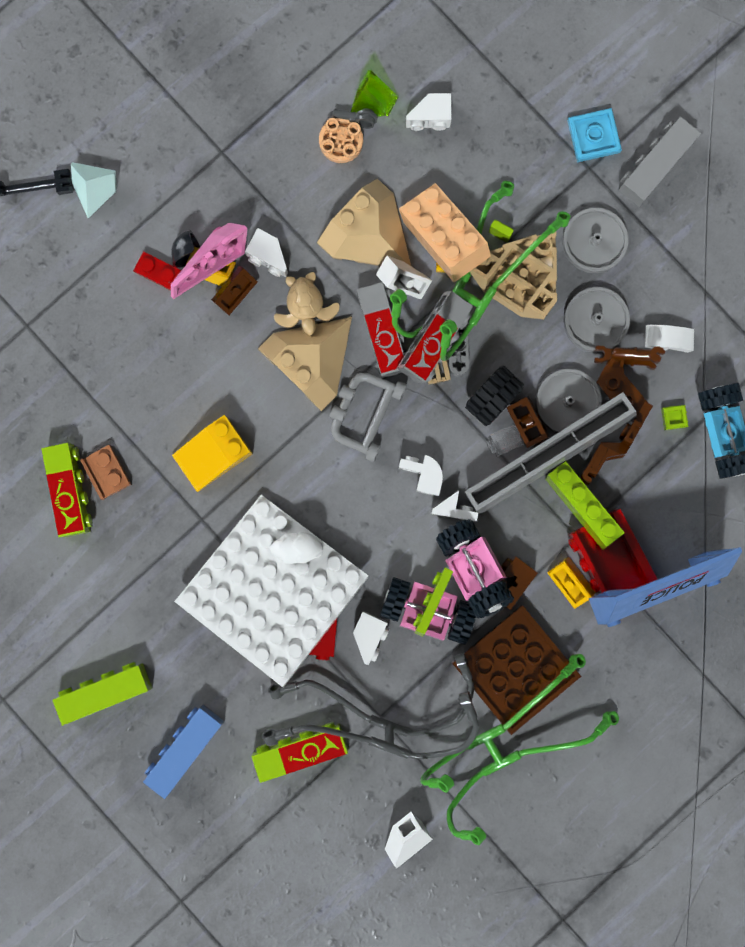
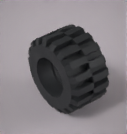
(494, 395)

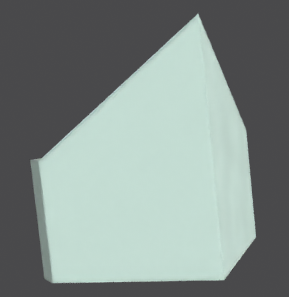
(93, 185)

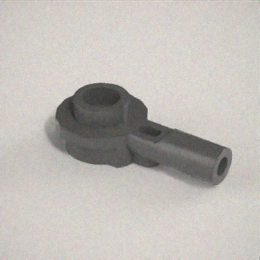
(365, 118)

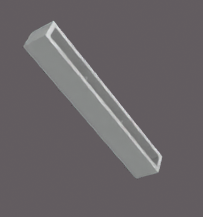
(551, 453)

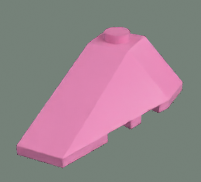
(218, 250)

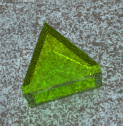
(374, 95)

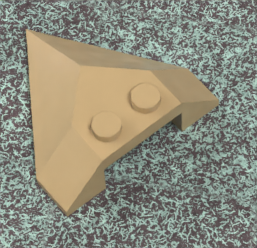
(367, 228)
(532, 285)
(311, 361)

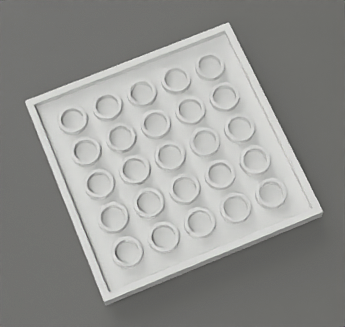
(269, 607)

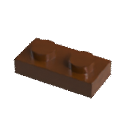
(234, 290)

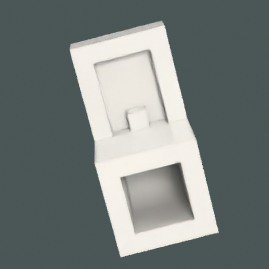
(430, 474)

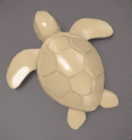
(305, 304)

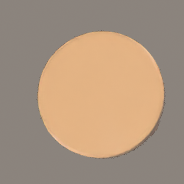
(341, 140)

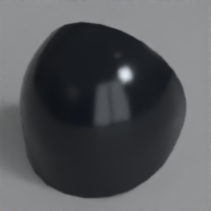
(182, 248)

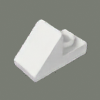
(448, 509)

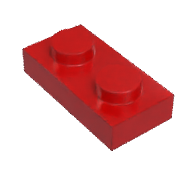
(156, 270)

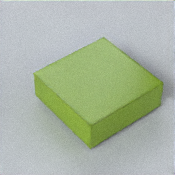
(501, 231)
(674, 417)

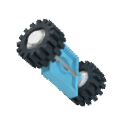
(725, 428)

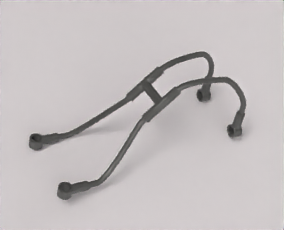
(276, 691)

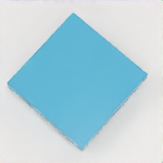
(594, 135)

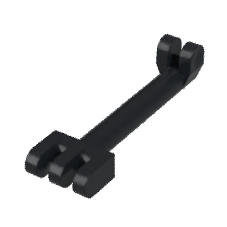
(57, 183)

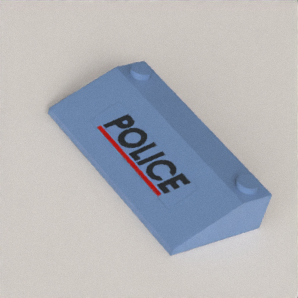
(703, 570)

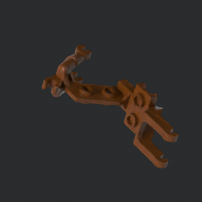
(613, 383)

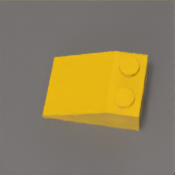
(212, 453)

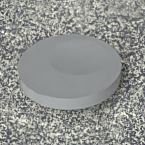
(595, 240)
(596, 319)
(566, 398)

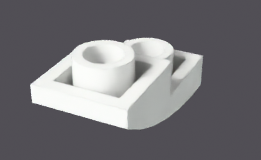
(670, 337)

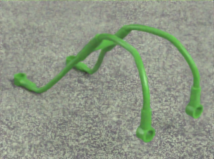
(449, 327)
(445, 783)

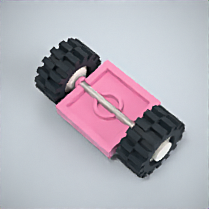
(475, 568)
(461, 621)

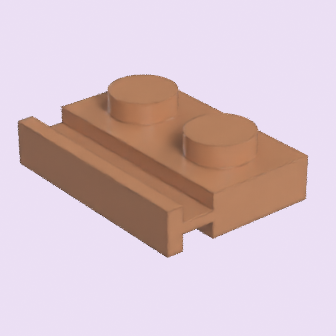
(105, 472)

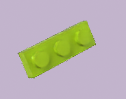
(431, 601)

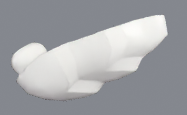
(296, 548)

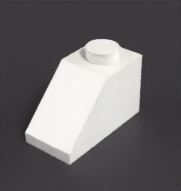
(400, 275)

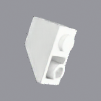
(431, 112)
(266, 250)
(368, 634)
(406, 839)

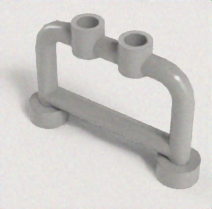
(339, 412)

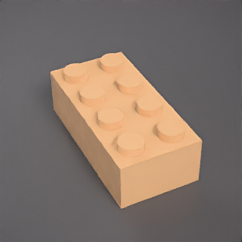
(445, 232)

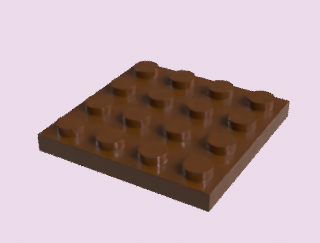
(515, 666)

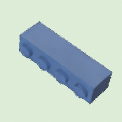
(183, 751)

